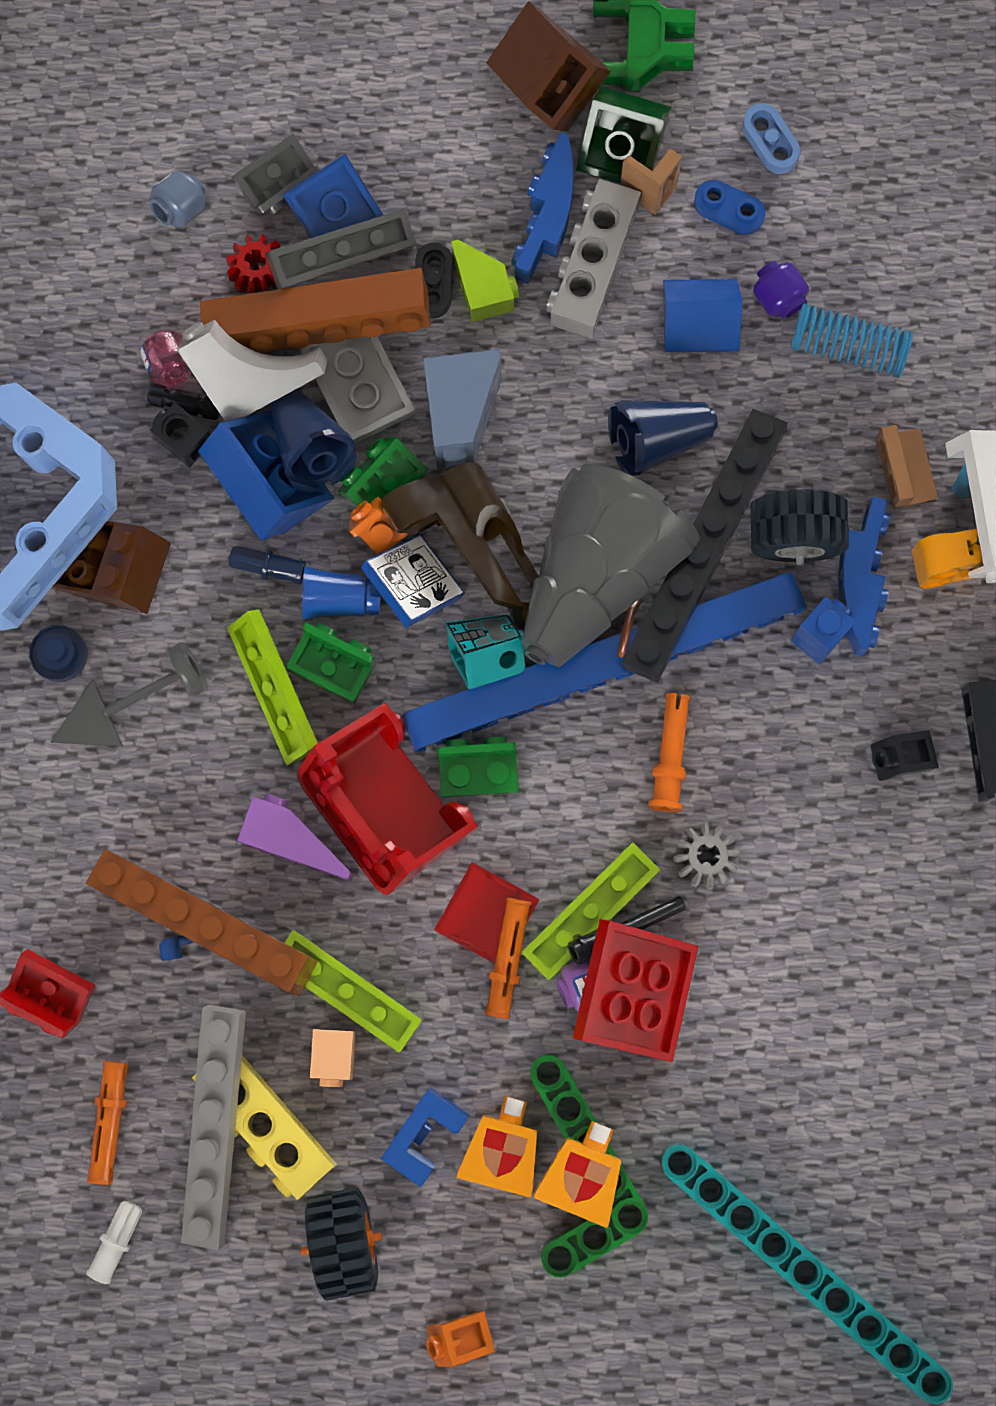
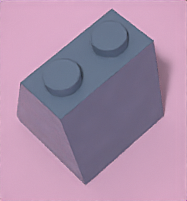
(460, 402)

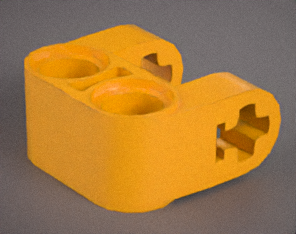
(946, 558)

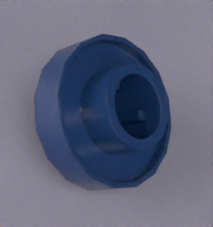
(58, 653)

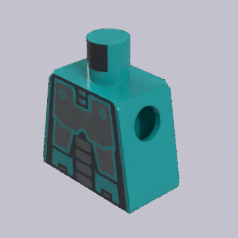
(485, 649)

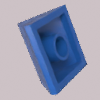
(702, 315)

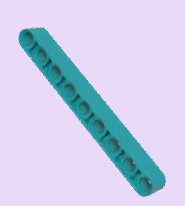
(822, 1280)

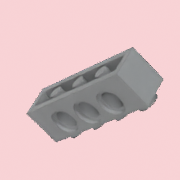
(608, 203)

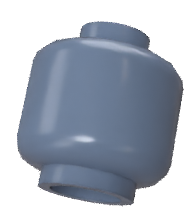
(177, 199)

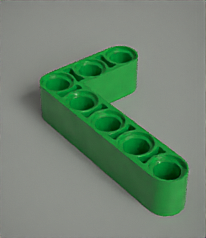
(625, 1191)

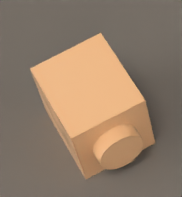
(332, 1056)

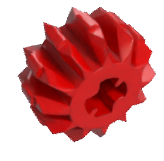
(244, 258)

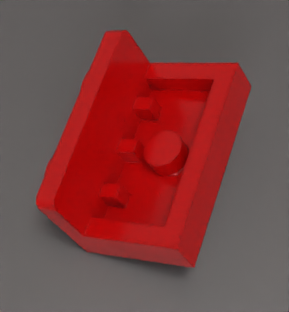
(46, 994)

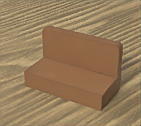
(654, 185)
(905, 466)

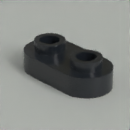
(437, 281)

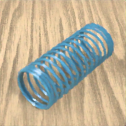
(903, 341)

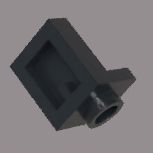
(904, 755)

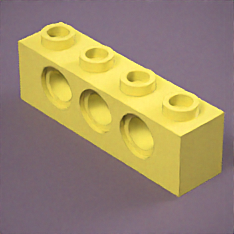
(312, 1160)

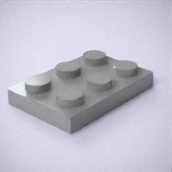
(362, 387)

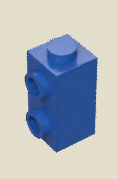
(823, 629)

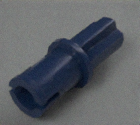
(267, 564)

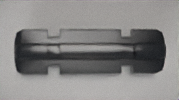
(189, 401)

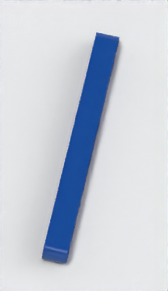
(596, 663)

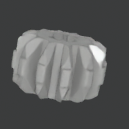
(706, 842)

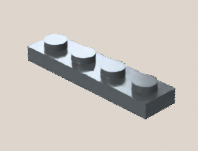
(340, 249)

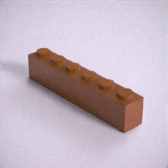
(323, 311)
(202, 922)

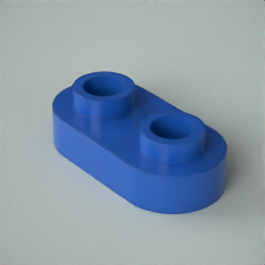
(728, 208)

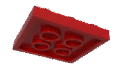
(635, 991)

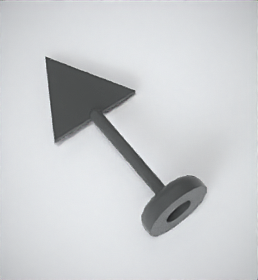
(90, 719)

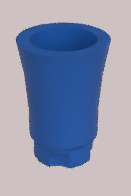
(338, 595)

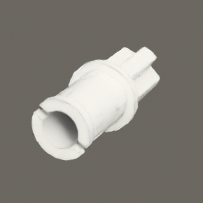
(114, 1242)

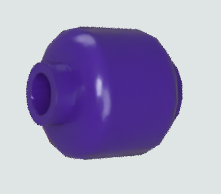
(781, 289)

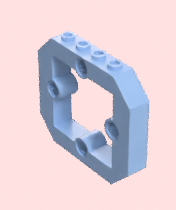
(76, 516)

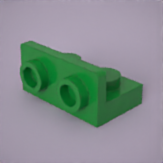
(385, 469)
(478, 768)

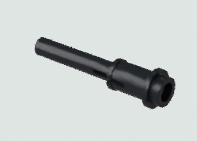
(582, 946)

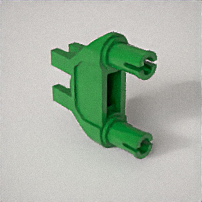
(647, 46)

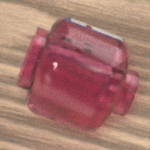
(163, 360)

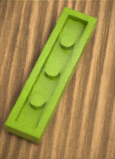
(272, 686)
(598, 901)
(357, 996)

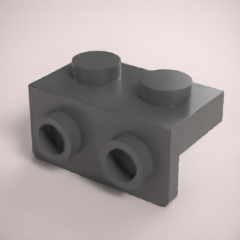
(274, 175)

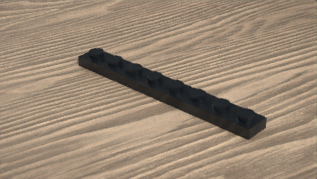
(716, 525)

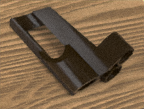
(471, 516)

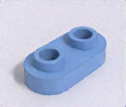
(772, 140)

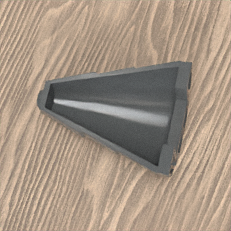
(601, 556)

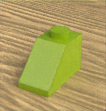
(483, 282)

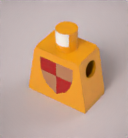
(502, 1151)
(583, 1177)

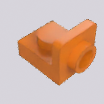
(374, 526)
(459, 1340)

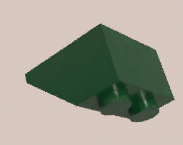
(621, 128)

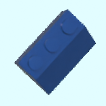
(250, 468)

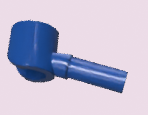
(171, 947)

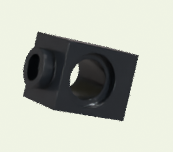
(187, 447)

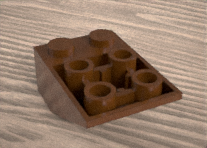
(547, 68)
(118, 567)

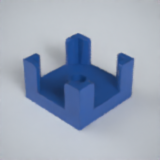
(416, 1128)

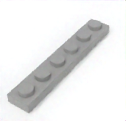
(213, 1127)

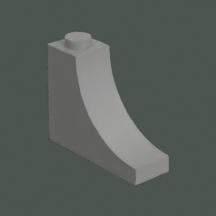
(241, 378)

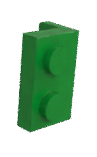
(332, 662)

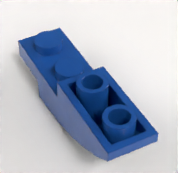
(553, 201)
(857, 586)

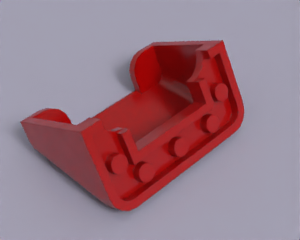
(381, 801)

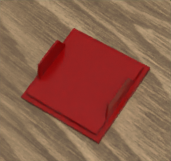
(478, 911)

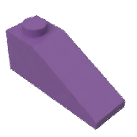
(282, 834)

